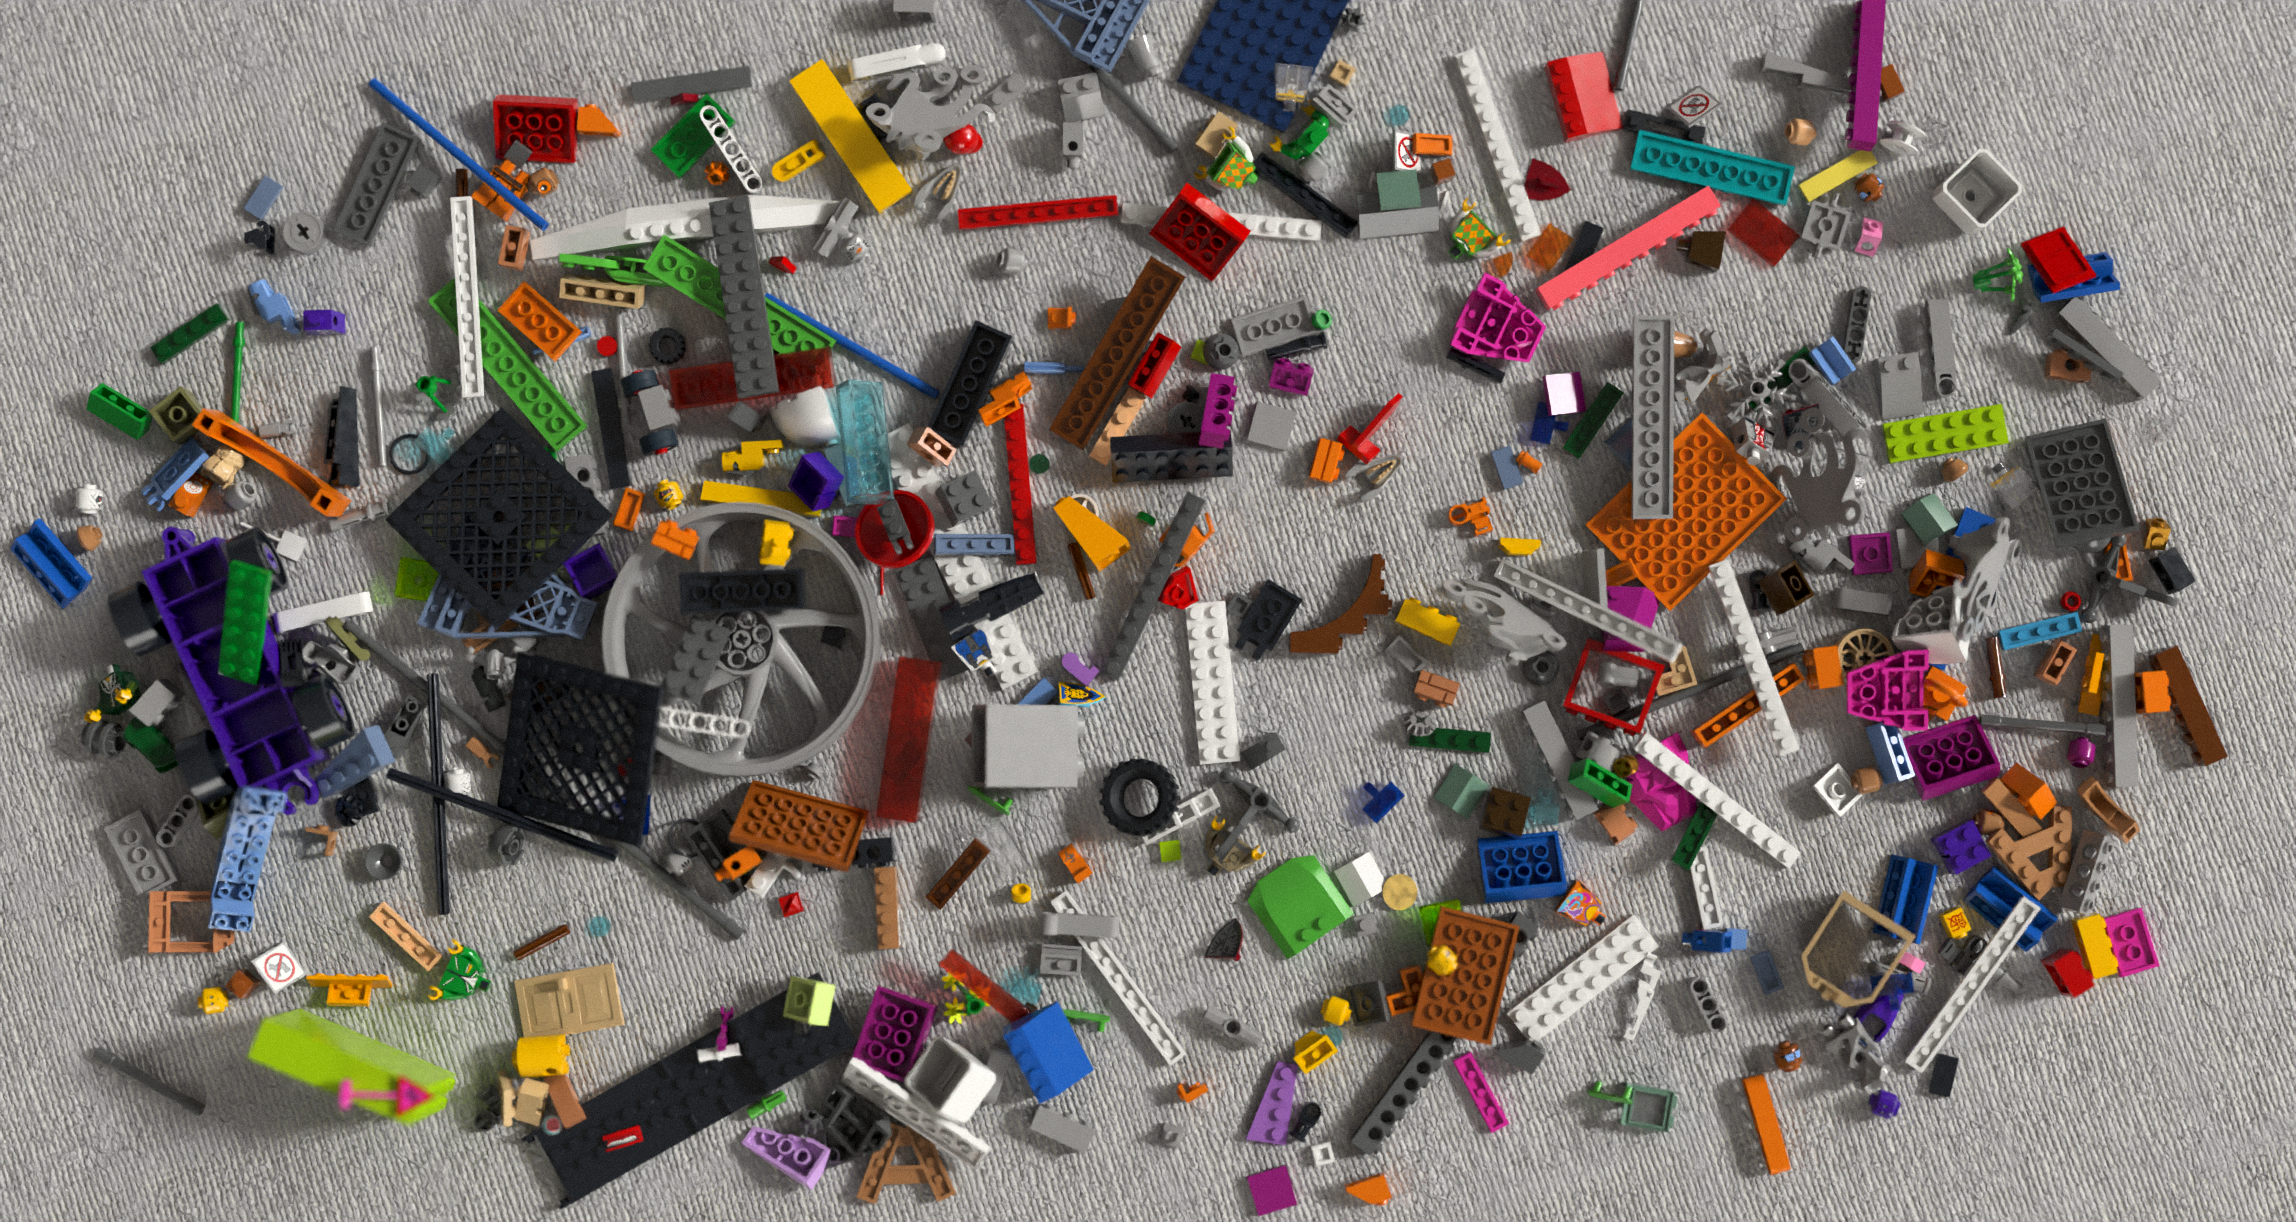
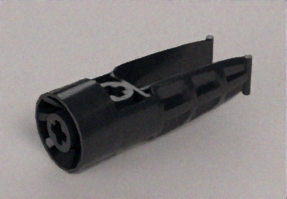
(990, 604)

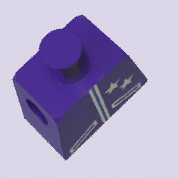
(321, 322)

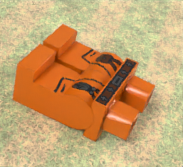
(492, 200)

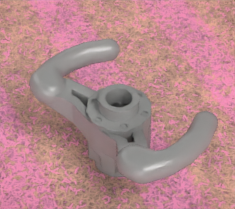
(493, 661)

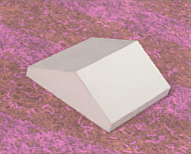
(1836, 790)
(1360, 879)

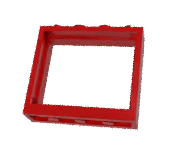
(1610, 722)

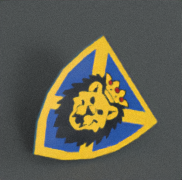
(1078, 695)

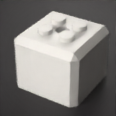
(1989, 182)
(950, 1080)

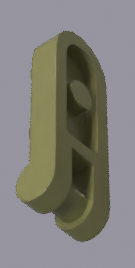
(346, 639)

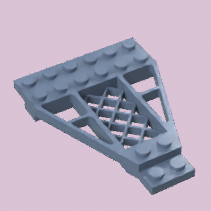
(1105, 31)
(448, 609)

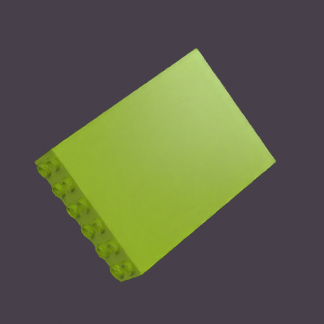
(328, 1053)

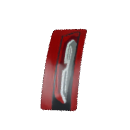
(622, 1138)

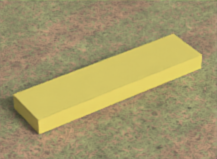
(1837, 174)

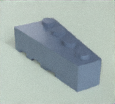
(358, 761)

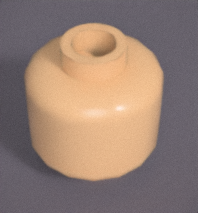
(1800, 131)

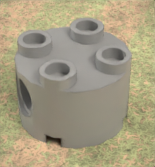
(1599, 750)

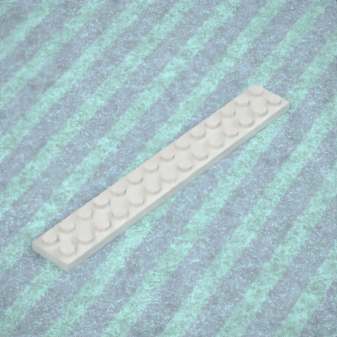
(962, 572)

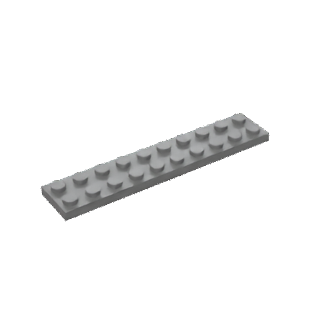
(1652, 417)

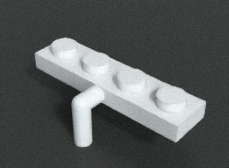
(769, 871)

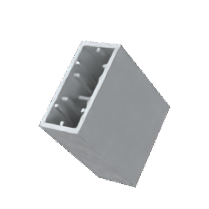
(1026, 745)

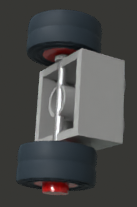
(658, 411)

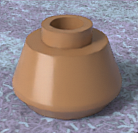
(1953, 469)
(89, 537)

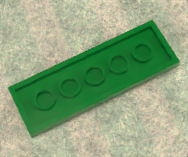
(244, 622)

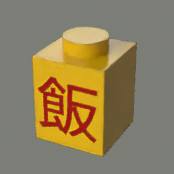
(1955, 923)

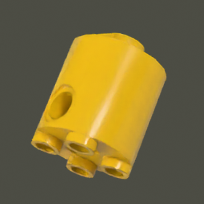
(541, 1056)

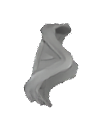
(318, 656)

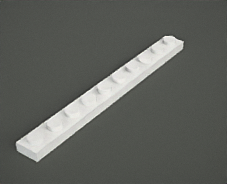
(1497, 145)
(1258, 225)
(467, 297)
(1588, 610)
(1753, 658)
(1716, 800)
(1972, 984)
(1124, 986)

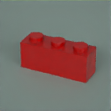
(1154, 365)

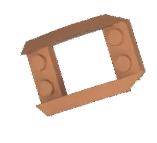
(160, 924)

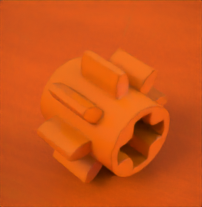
(717, 173)

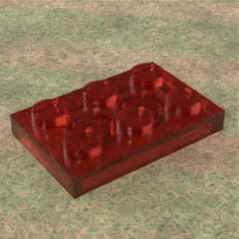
(1763, 232)

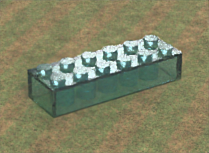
(864, 442)

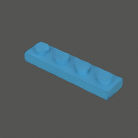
(2039, 631)

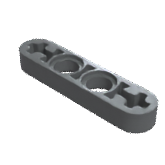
(1860, 326)

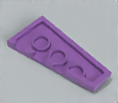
(1274, 1111)

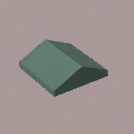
(1929, 519)
(1461, 791)

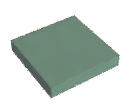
(1398, 190)

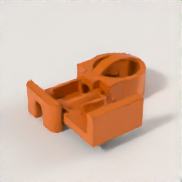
(1476, 514)

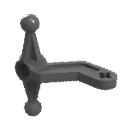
(2099, 590)
(1270, 809)

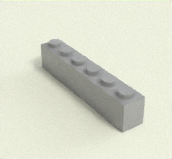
(2102, 341)
(1557, 757)

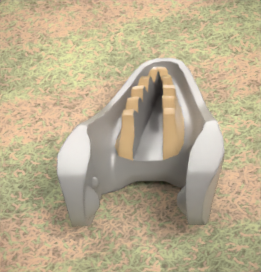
(941, 188)
(1377, 473)

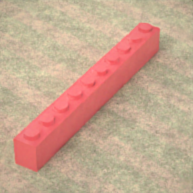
(1627, 248)

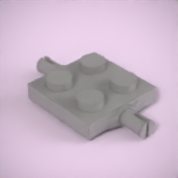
(1825, 225)

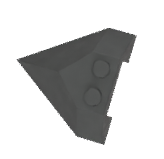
(852, 1125)

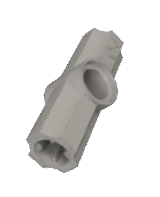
(835, 227)
(1772, 641)
(1244, 1032)

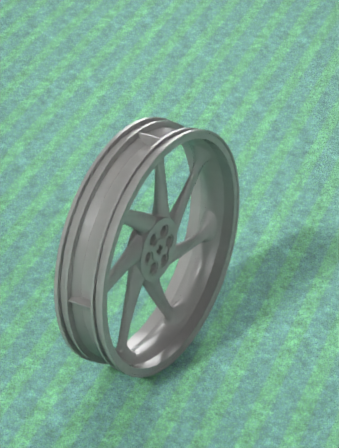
(831, 725)

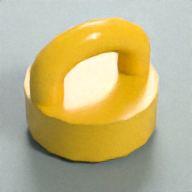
(1021, 893)

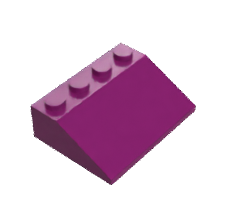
(1951, 757)
(894, 1032)

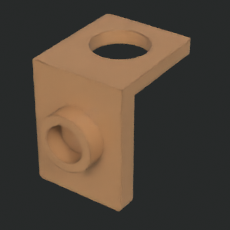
(332, 835)

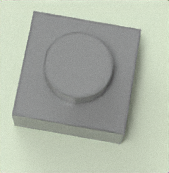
(1365, 924)

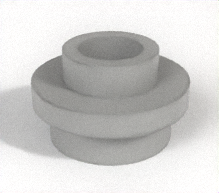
(813, 771)

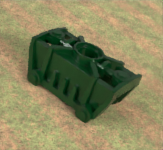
(151, 745)

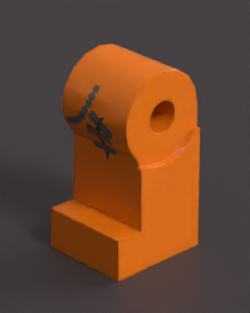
(1075, 863)

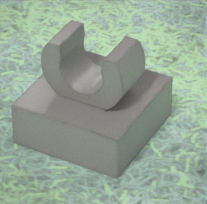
(1172, 1135)

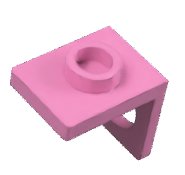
(1871, 233)

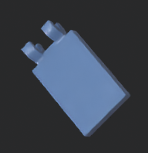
(175, 472)

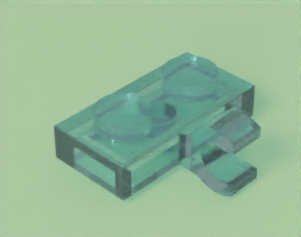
(435, 445)

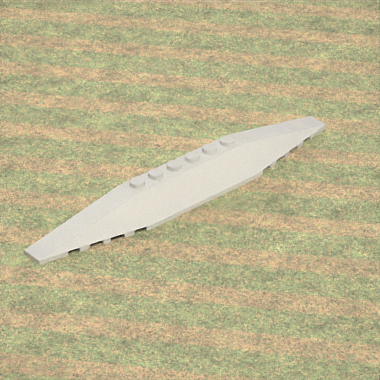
(678, 221)

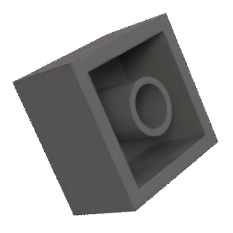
(963, 498)

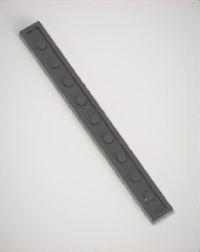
(1153, 585)

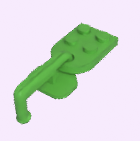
(612, 268)

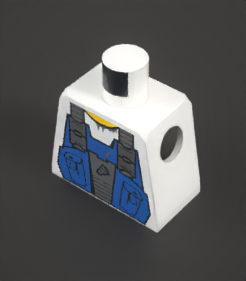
(977, 652)

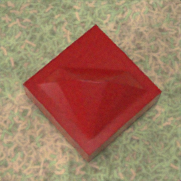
(791, 904)

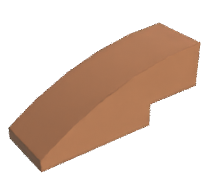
(565, 1100)

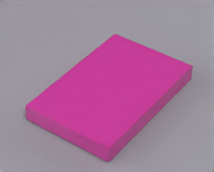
(2131, 942)

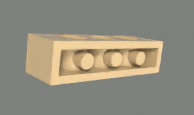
(601, 291)

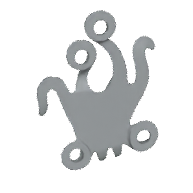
(917, 121)
(1826, 498)
(1985, 556)
(1515, 627)

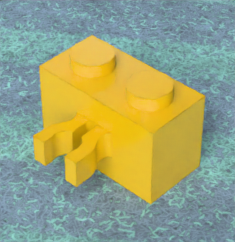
(775, 542)

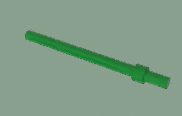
(238, 343)

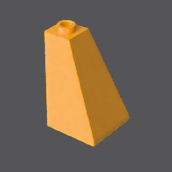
(1094, 536)

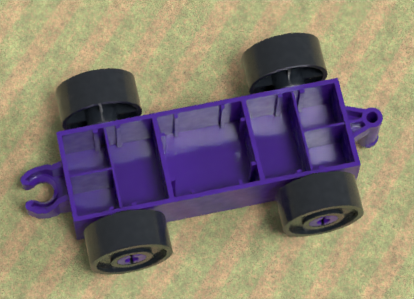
(262, 731)

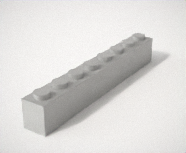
(2119, 706)

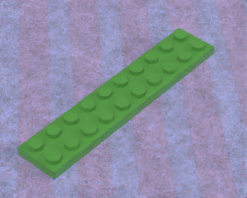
(702, 283)
(516, 373)

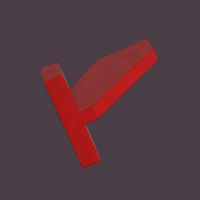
(1359, 442)

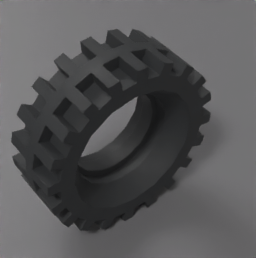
(1114, 797)

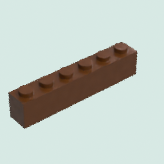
(2189, 707)

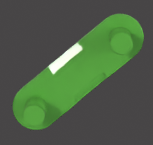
(1002, 808)
(1100, 1018)
(1622, 1099)

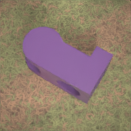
(1075, 667)

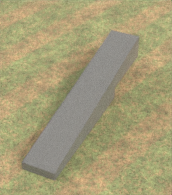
(1808, 76)

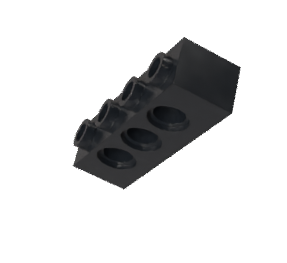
(884, 846)

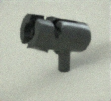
(489, 689)

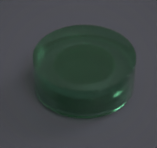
(1039, 464)

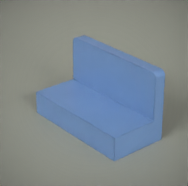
(1832, 361)

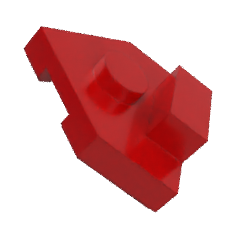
(1179, 589)

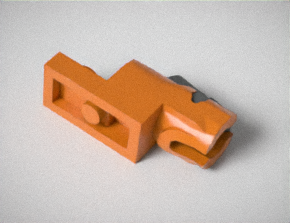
(1005, 398)

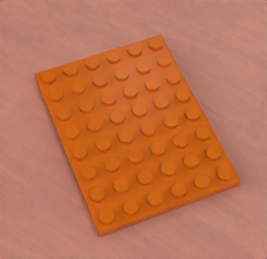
(1714, 510)

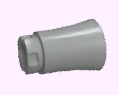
(1145, 56)

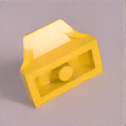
(1518, 546)
(1313, 1050)

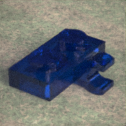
(1544, 425)
(1382, 800)
(1895, 985)

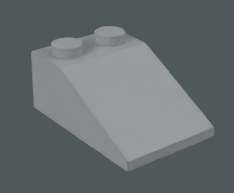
(1898, 385)

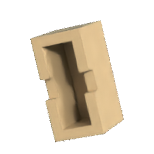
(1211, 140)
(530, 1103)

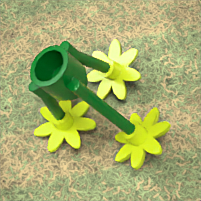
(972, 1003)

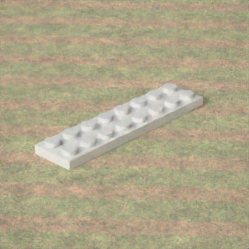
(1212, 682)
(1582, 979)
(914, 1113)

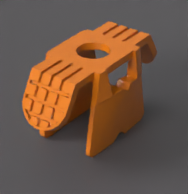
(1194, 542)

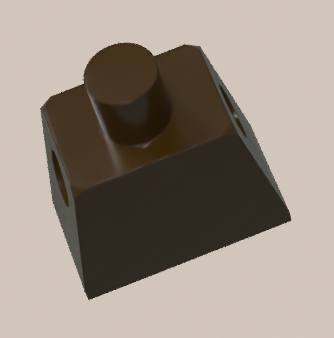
(1703, 249)

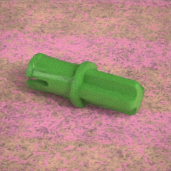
(766, 1104)

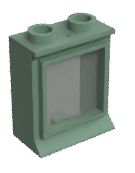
(1649, 1108)

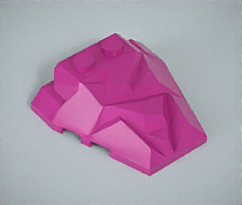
(1496, 324)
(1890, 690)
(1657, 794)

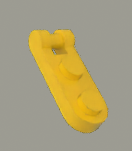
(797, 161)

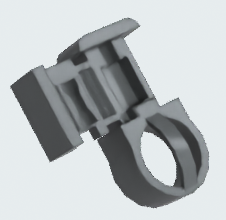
(1961, 958)
(493, 1102)

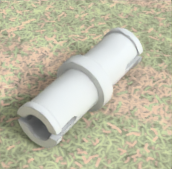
(713, 1054)

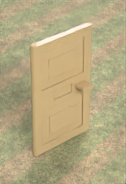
(570, 1001)

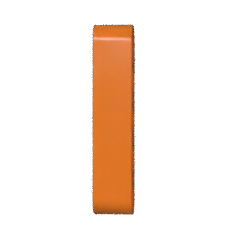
(1766, 1124)

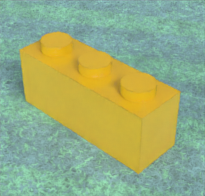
(1427, 621)
(2094, 945)

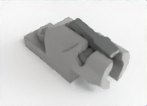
(1818, 555)

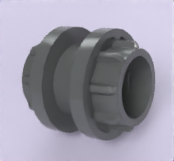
(103, 738)

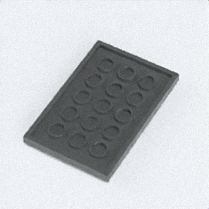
(2081, 484)

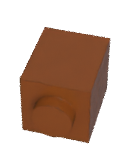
(242, 983)

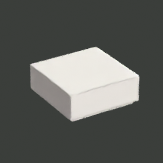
(1322, 1153)

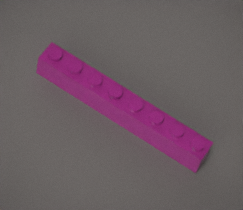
(1865, 74)

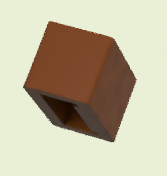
(1890, 83)
(1442, 171)

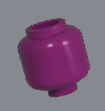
(2081, 752)

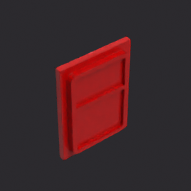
(2058, 260)

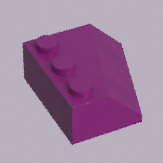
(1633, 603)

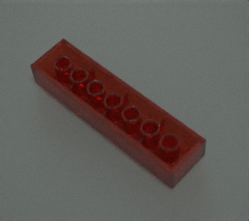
(716, 383)
(908, 739)

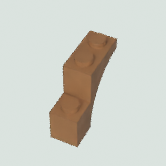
(2104, 808)

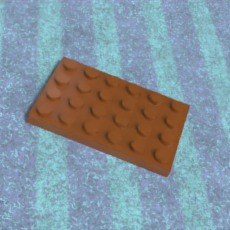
(799, 825)
(1471, 995)

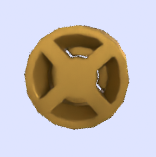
(1621, 768)

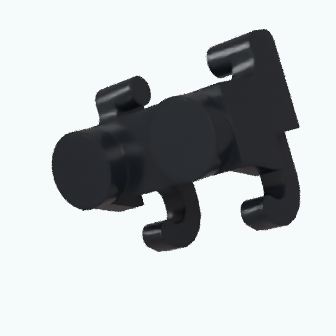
(262, 239)

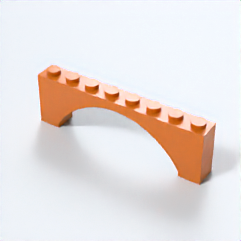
(316, 491)

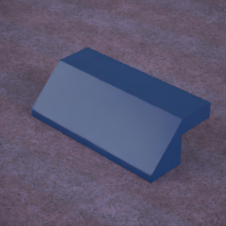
(2103, 282)
(51, 563)
(1907, 895)
(1997, 895)

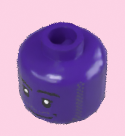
(1884, 1104)

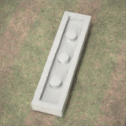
(1705, 891)

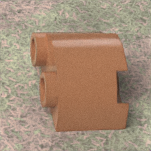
(1615, 822)

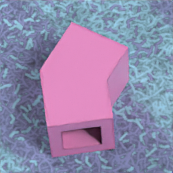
(1912, 962)

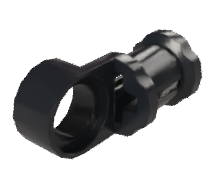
(1759, 597)
(1306, 1121)

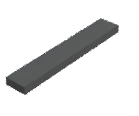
(692, 83)

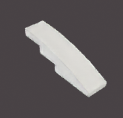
(1187, 812)

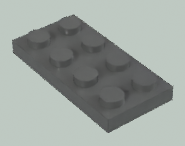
(695, 660)

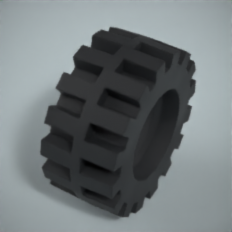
(655, 341)

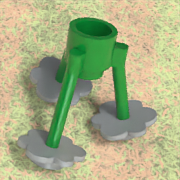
(426, 389)

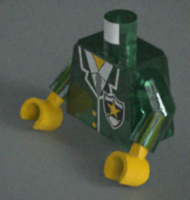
(117, 694)

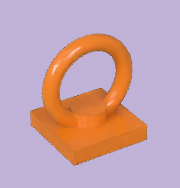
(1943, 692)

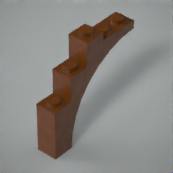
(1370, 602)

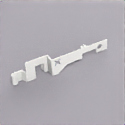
(1644, 1002)

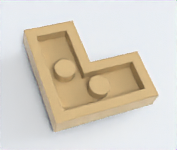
(1679, 677)
(507, 1094)

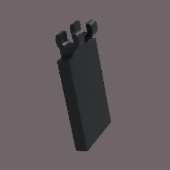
(1267, 618)

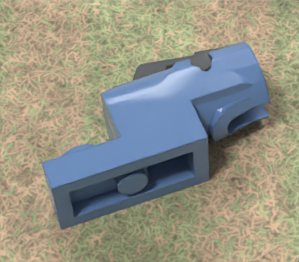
(271, 306)

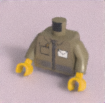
(1237, 857)

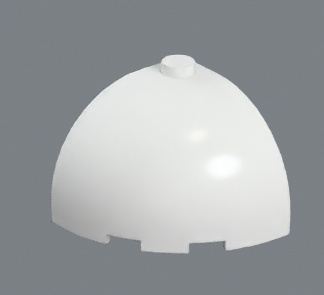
(807, 419)
(1933, 626)

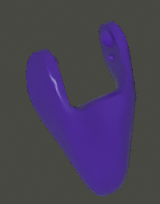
(1882, 1009)

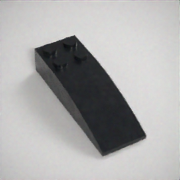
(742, 591)

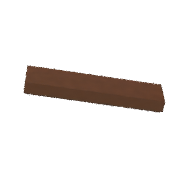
(958, 873)

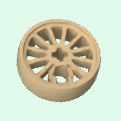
(1855, 652)

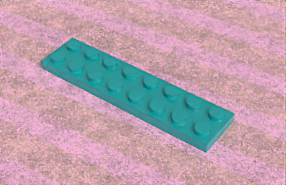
(1712, 167)

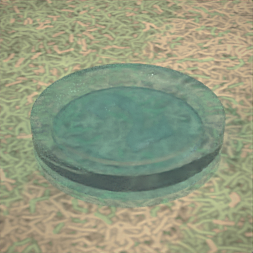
(1399, 114)
(600, 926)
(1334, 1035)

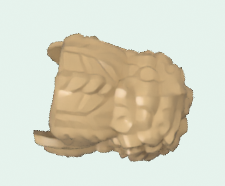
(223, 465)

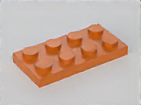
(539, 321)

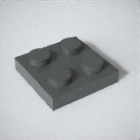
(1368, 1003)

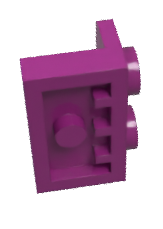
(1291, 376)

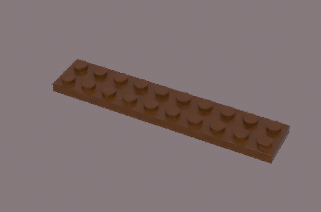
(1117, 353)

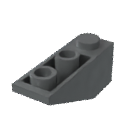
(404, 726)

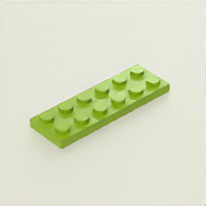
(1945, 433)

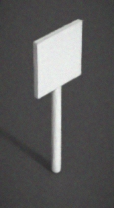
(289, 544)

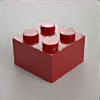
(2068, 972)

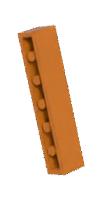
(1743, 708)

